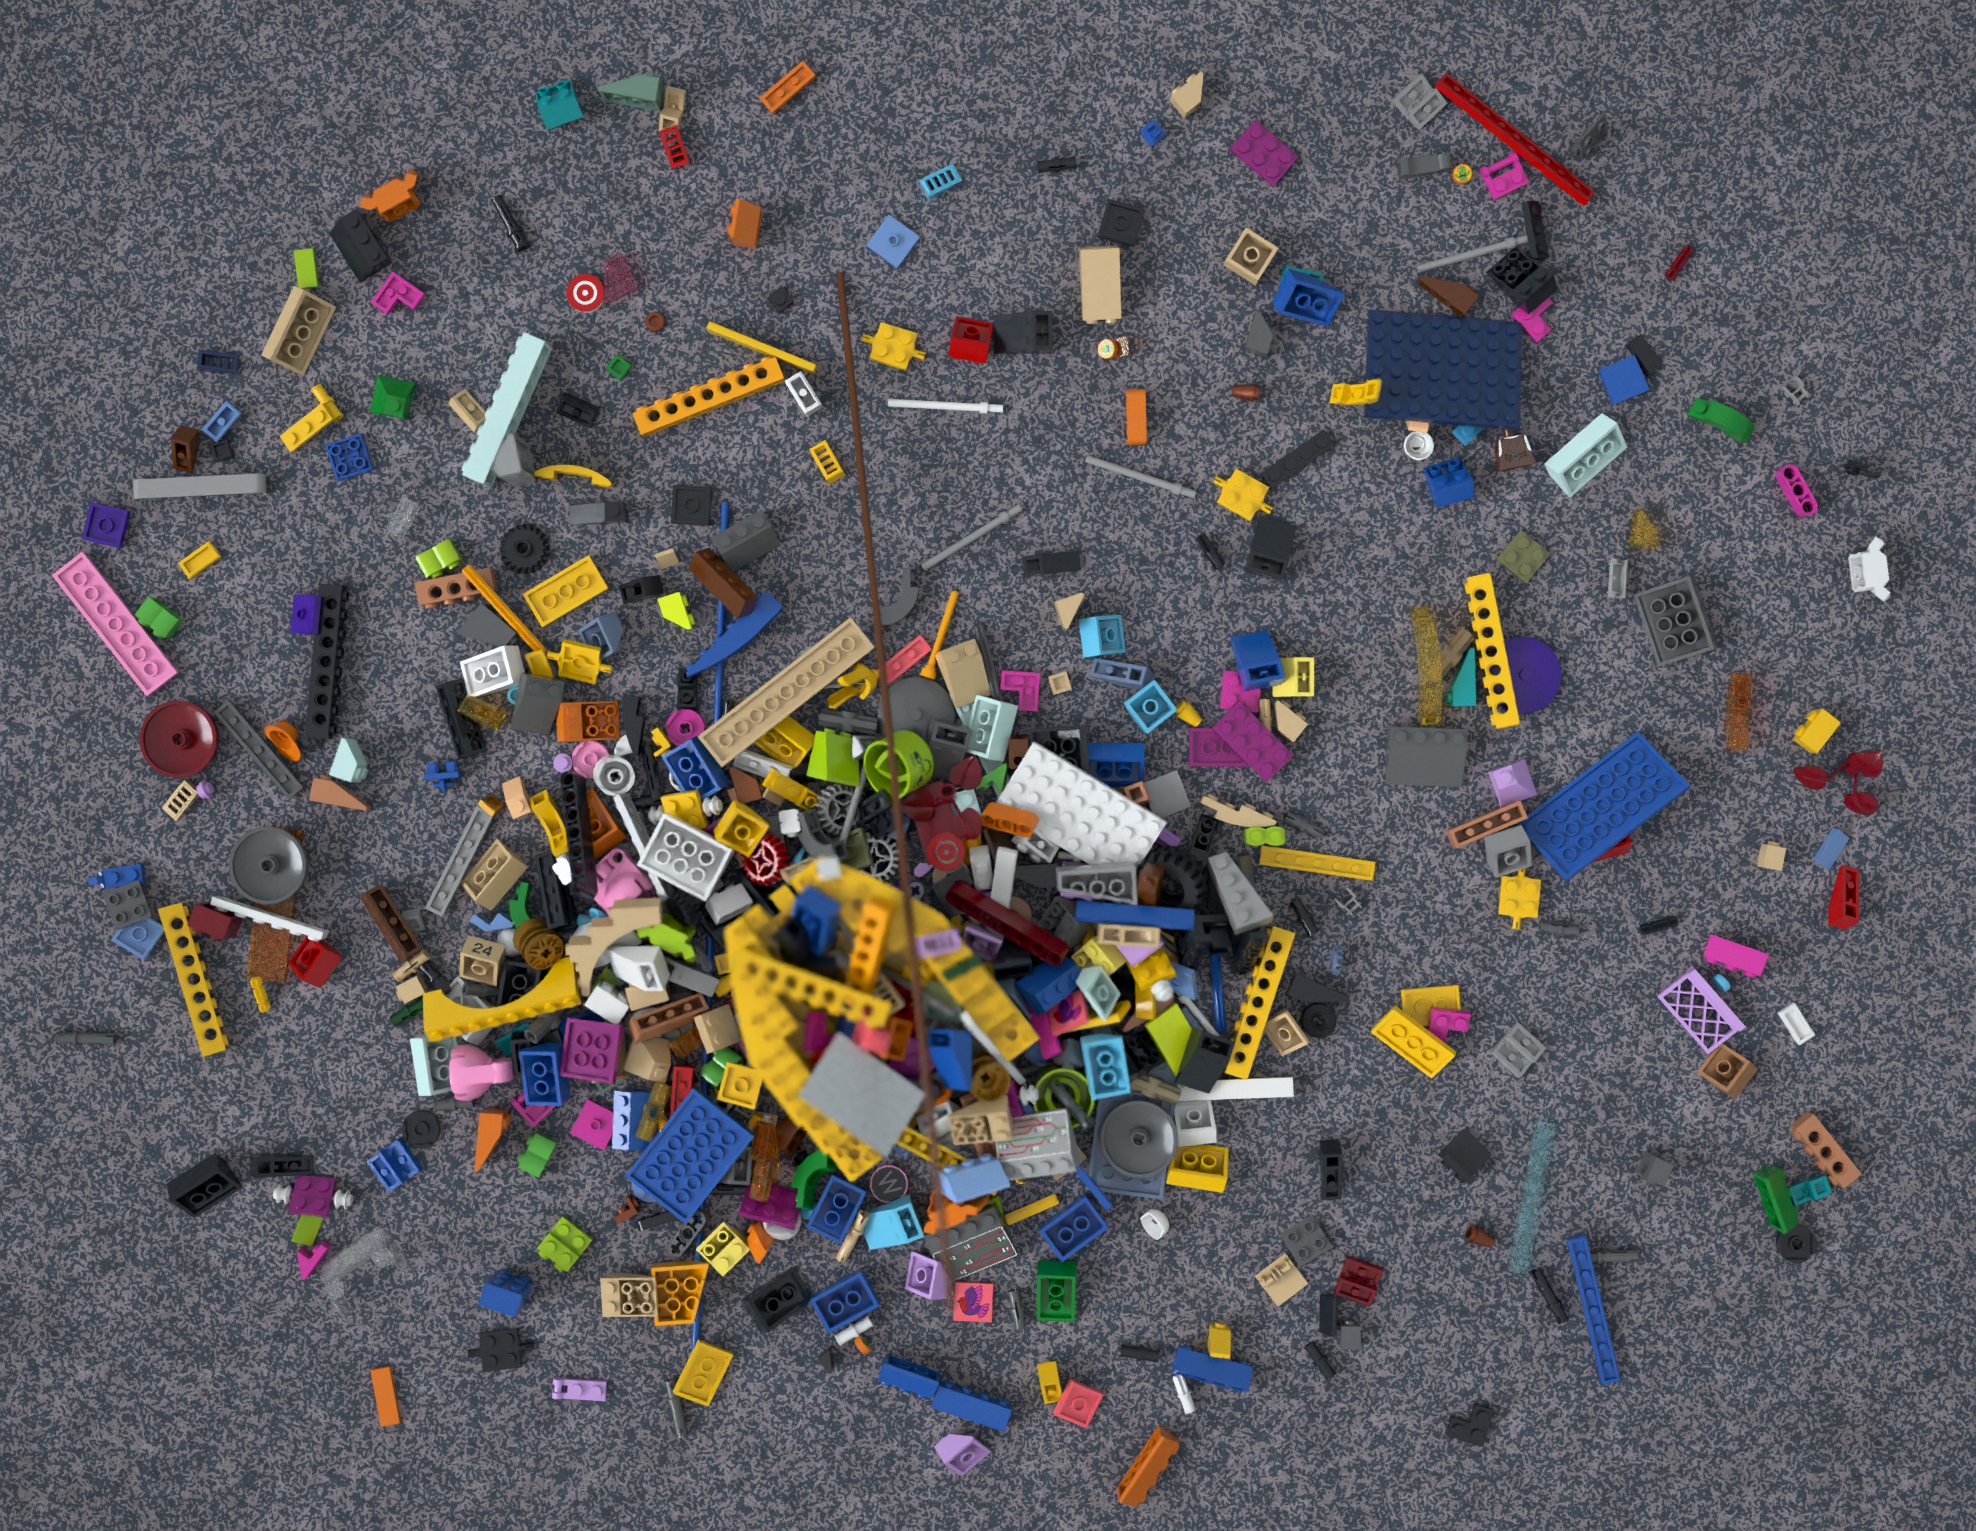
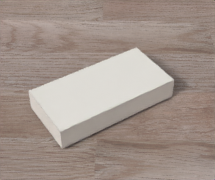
(1796, 1023)

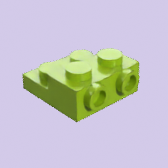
(564, 1244)

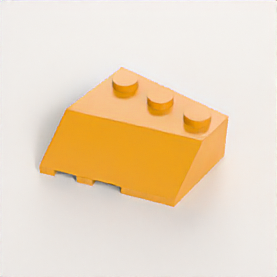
(678, 1290)

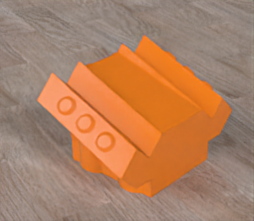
(394, 197)
(954, 1211)

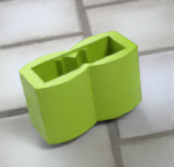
(439, 559)
(1269, 835)

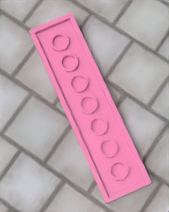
(115, 624)

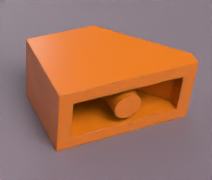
(758, 1241)

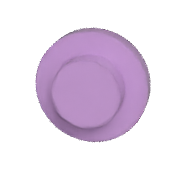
(563, 763)
(205, 789)

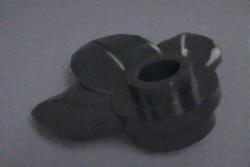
(1854, 467)

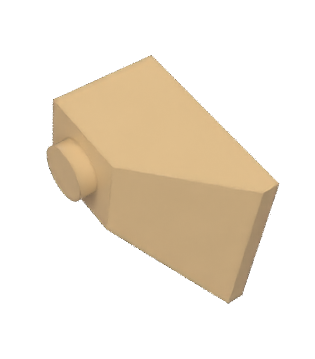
(649, 1059)

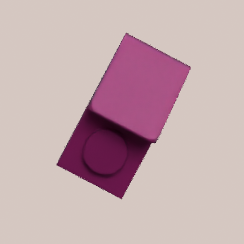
(309, 1262)

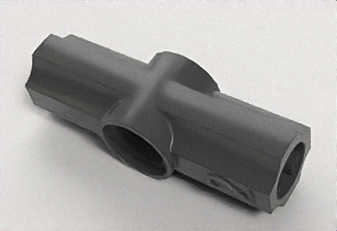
(848, 721)
(543, 1024)

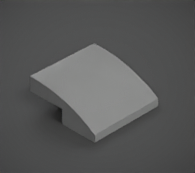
(1419, 101)
(1167, 795)
(1518, 1050)

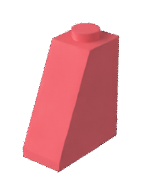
(870, 1038)

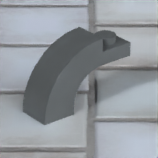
(903, 606)
(816, 841)

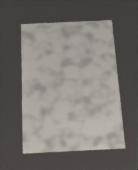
(861, 1094)

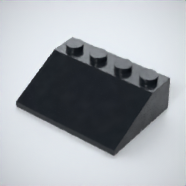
(1064, 741)

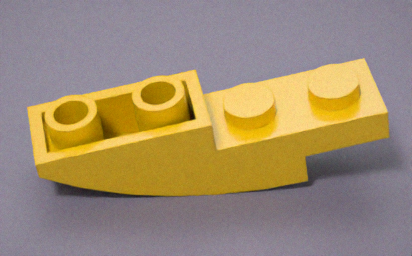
(791, 790)

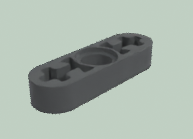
(680, 1236)

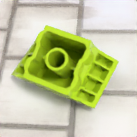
(670, 937)

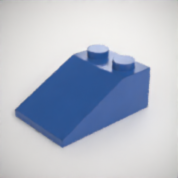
(1307, 298)
(836, 1208)

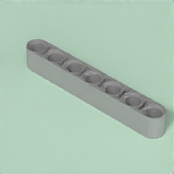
(199, 486)

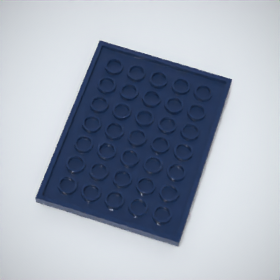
(1444, 369)

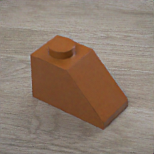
(746, 786)

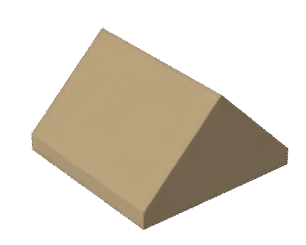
(1067, 608)
(1285, 1032)

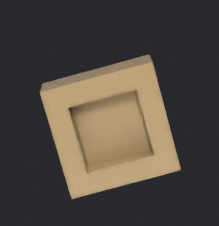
(1059, 683)

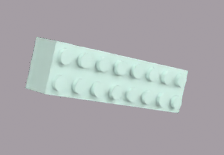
(507, 408)

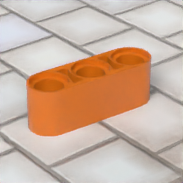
(1136, 416)
(1009, 819)

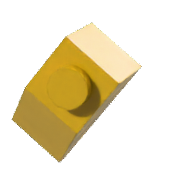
(1219, 1340)
(1049, 1382)

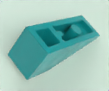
(1463, 686)

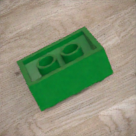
(1776, 1198)

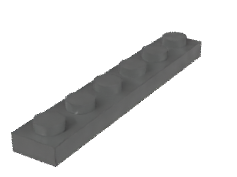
(259, 749)

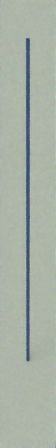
(709, 942)

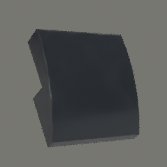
(879, 813)

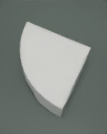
(622, 747)

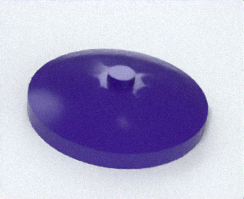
(1533, 673)

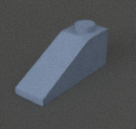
(1121, 674)

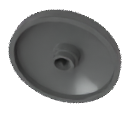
(914, 703)
(268, 865)
(1139, 1138)

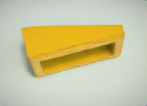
(834, 476)

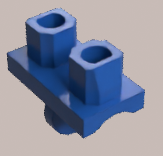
(433, 772)

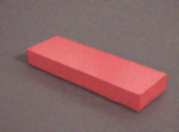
(906, 658)

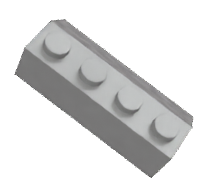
(515, 462)

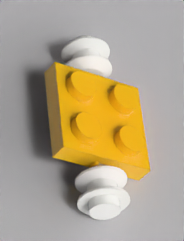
(687, 807)
(1154, 973)

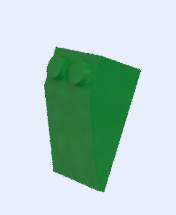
(1056, 1290)

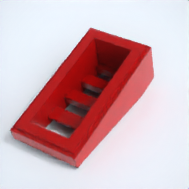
(685, 160)

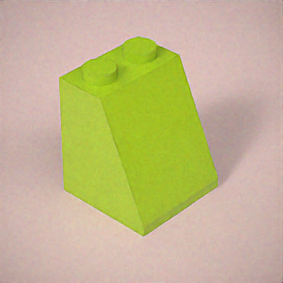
(833, 759)

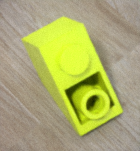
(674, 609)

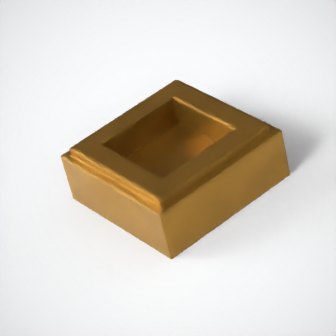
(491, 804)

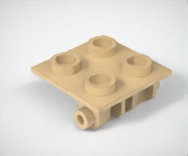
(1281, 1279)

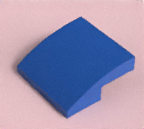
(394, 1164)

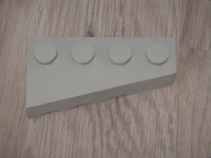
(1104, 881)
(1237, 895)

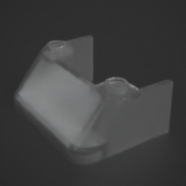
(374, 1245)

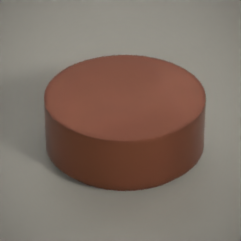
(655, 322)

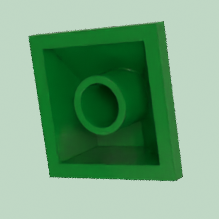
(392, 397)

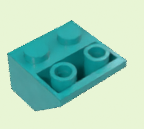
(558, 104)

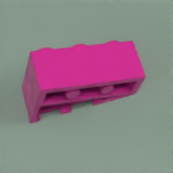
(1735, 956)

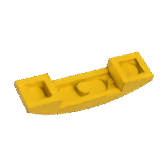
(1356, 394)
(551, 473)

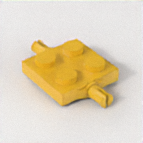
(893, 346)
(1242, 494)
(579, 661)
(1519, 897)

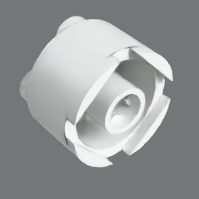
(616, 785)

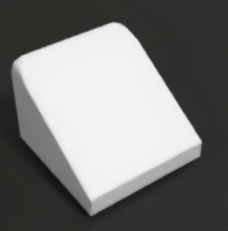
(828, 868)

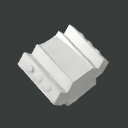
(1870, 570)

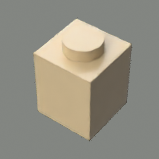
(1771, 856)
(411, 989)

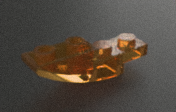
(1737, 712)
(766, 1167)

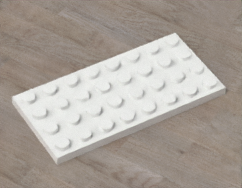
(1080, 810)

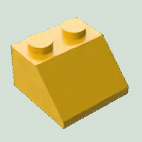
(740, 828)

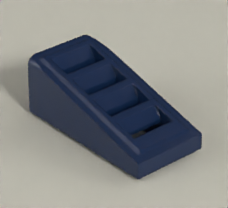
(202, 367)

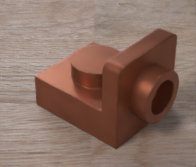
(625, 1212)

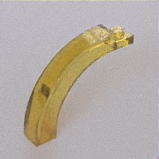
(1429, 665)

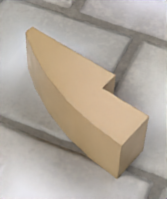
(1128, 935)

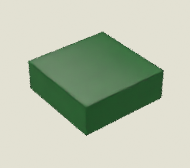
(619, 367)

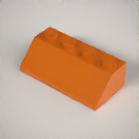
(1147, 1466)

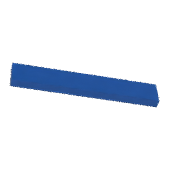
(1134, 915)

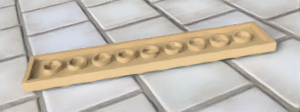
(786, 692)

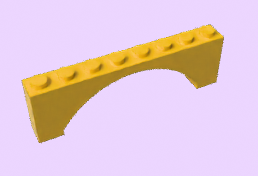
(555, 992)

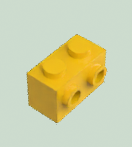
(1816, 730)

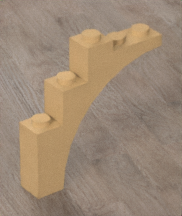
(623, 917)

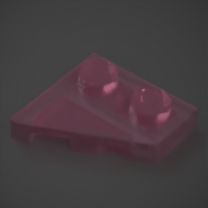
(617, 279)

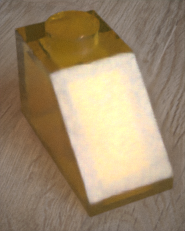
(1643, 532)
(482, 712)

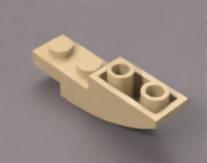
(1244, 816)

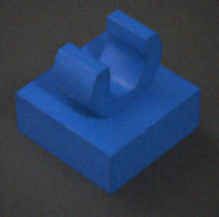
(1152, 133)

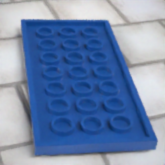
(1603, 806)

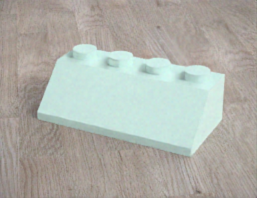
(1586, 454)

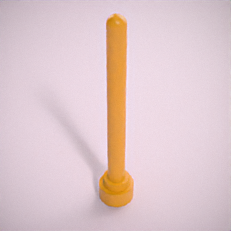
(929, 670)

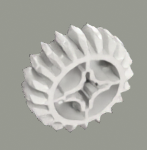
(891, 858)

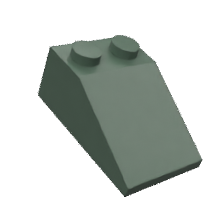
(637, 91)

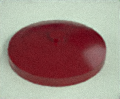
(179, 739)

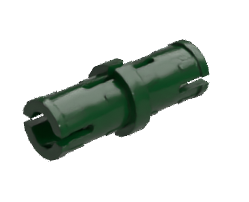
(962, 967)
(407, 1012)

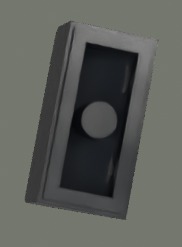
(1644, 354)
(577, 410)
(1327, 1314)

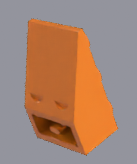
(587, 721)

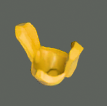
(859, 673)

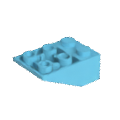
(893, 1224)

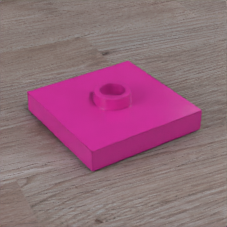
(594, 1124)

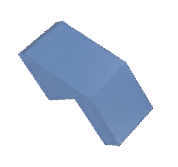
(500, 922)

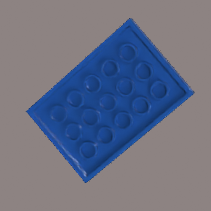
(690, 1155)

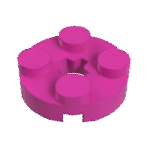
(681, 717)

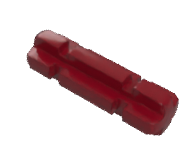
(1679, 262)

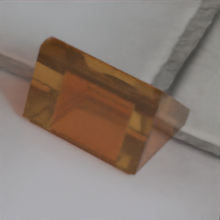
(1123, 347)

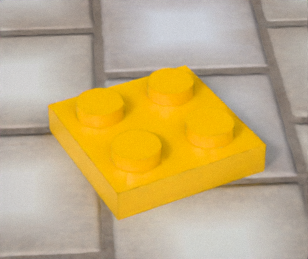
(740, 1085)

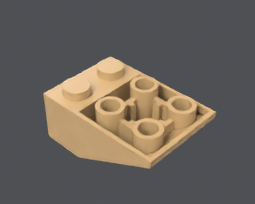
(982, 1123)
(629, 1295)

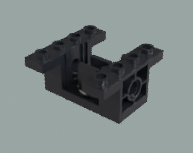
(1213, 936)

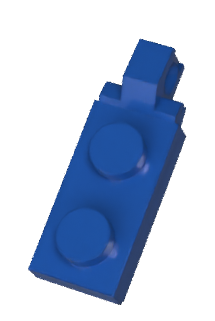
(119, 876)

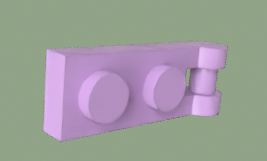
(580, 1389)

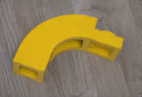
(552, 821)

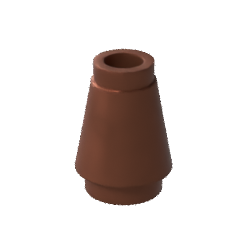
(1247, 392)
(1478, 1236)

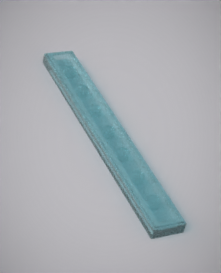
(1531, 1197)

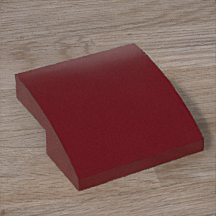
(1358, 1280)

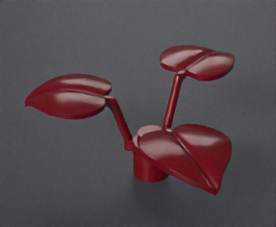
(1868, 763)
(968, 822)

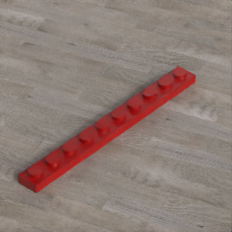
(1514, 139)

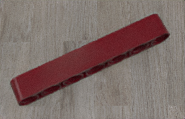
(1007, 923)

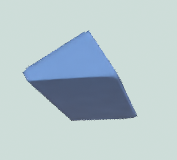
(221, 421)
(1831, 848)

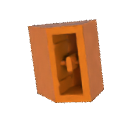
(745, 224)

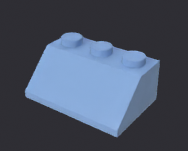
(973, 1178)

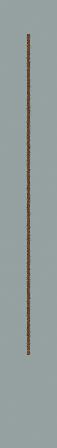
(896, 799)

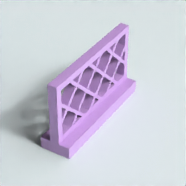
(1710, 996)

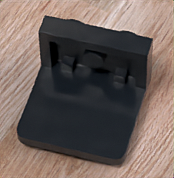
(1464, 1156)

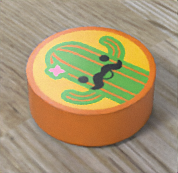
(1462, 174)
(1107, 349)
(863, 1345)

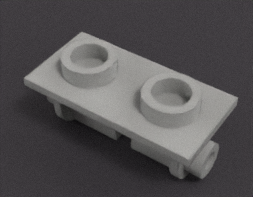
(1617, 578)

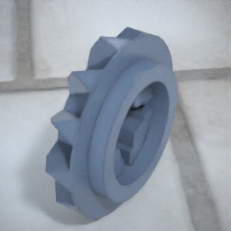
(1336, 960)

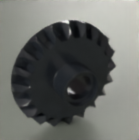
(537, 552)

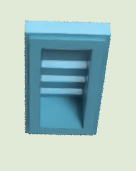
(938, 190)

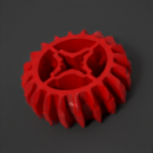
(760, 864)

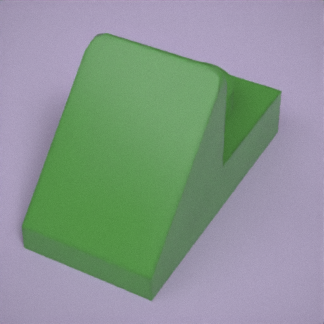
(999, 777)

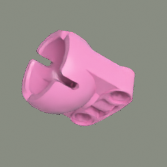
(621, 880)
(476, 1071)

